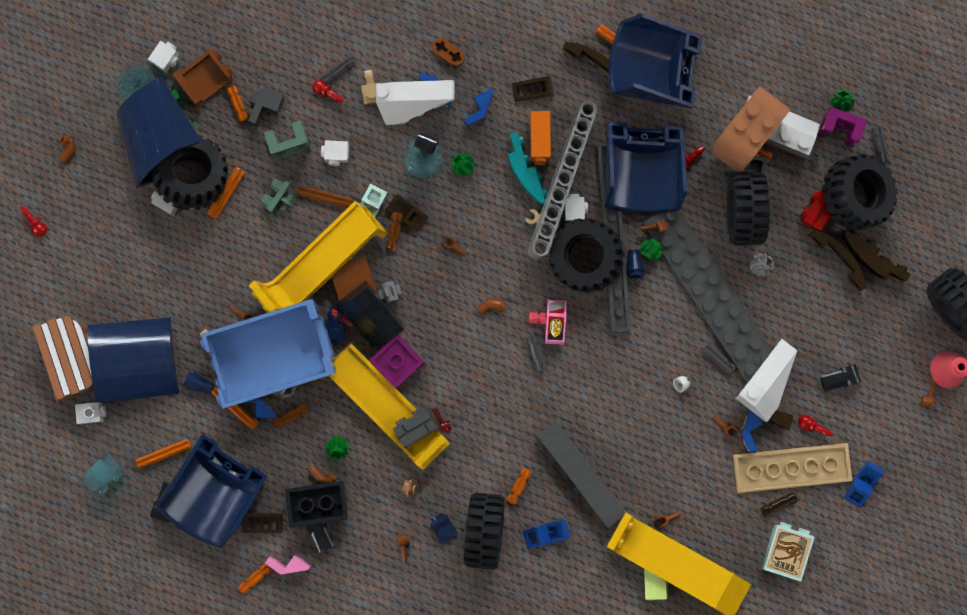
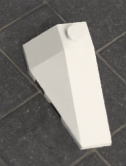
(406, 100)
(767, 385)

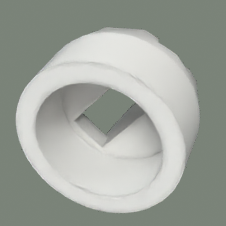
(685, 384)

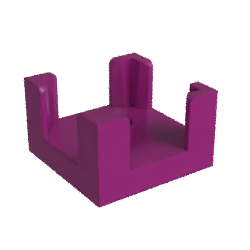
(845, 121)
(396, 361)

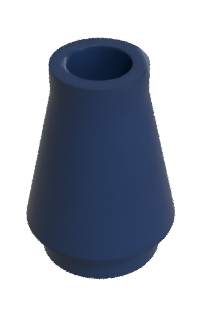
(634, 265)
(197, 383)

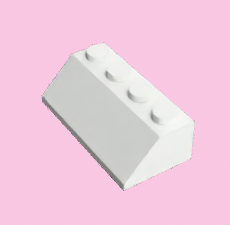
(794, 135)

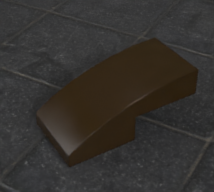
(411, 215)

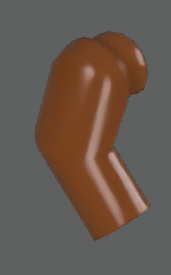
(69, 148)
(492, 303)
(319, 477)

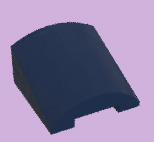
(653, 61)
(153, 129)
(645, 169)
(132, 360)
(210, 494)

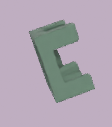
(289, 146)

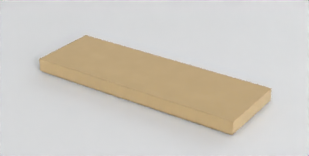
(792, 468)

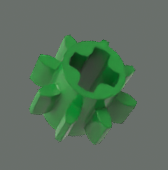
(842, 101)
(463, 165)
(651, 250)
(336, 447)

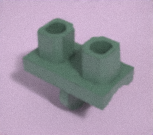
(281, 189)

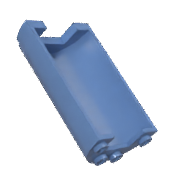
(269, 353)

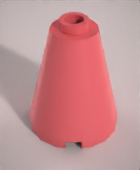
(949, 369)

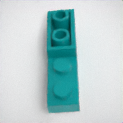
(527, 177)

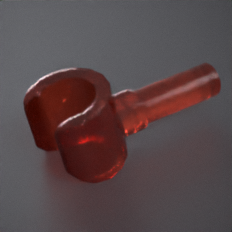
(444, 425)

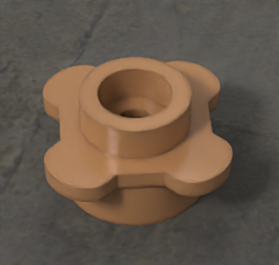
(410, 488)

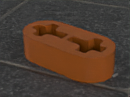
(450, 49)

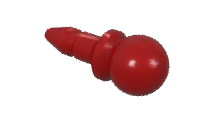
(320, 88)
(693, 155)
(38, 228)
(806, 422)

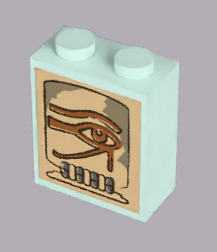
(788, 551)

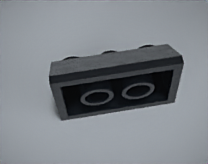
(370, 315)
(316, 504)

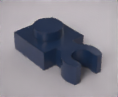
(335, 328)

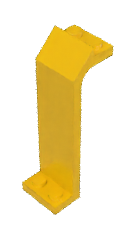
(320, 259)
(382, 403)
(679, 565)

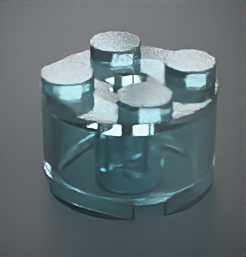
(131, 77)
(420, 170)
(102, 473)

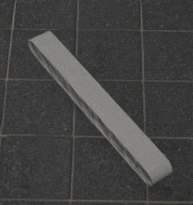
(557, 186)

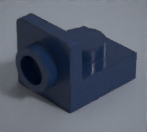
(443, 527)

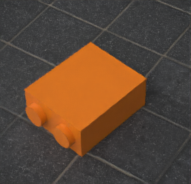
(540, 138)

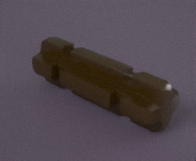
(779, 504)

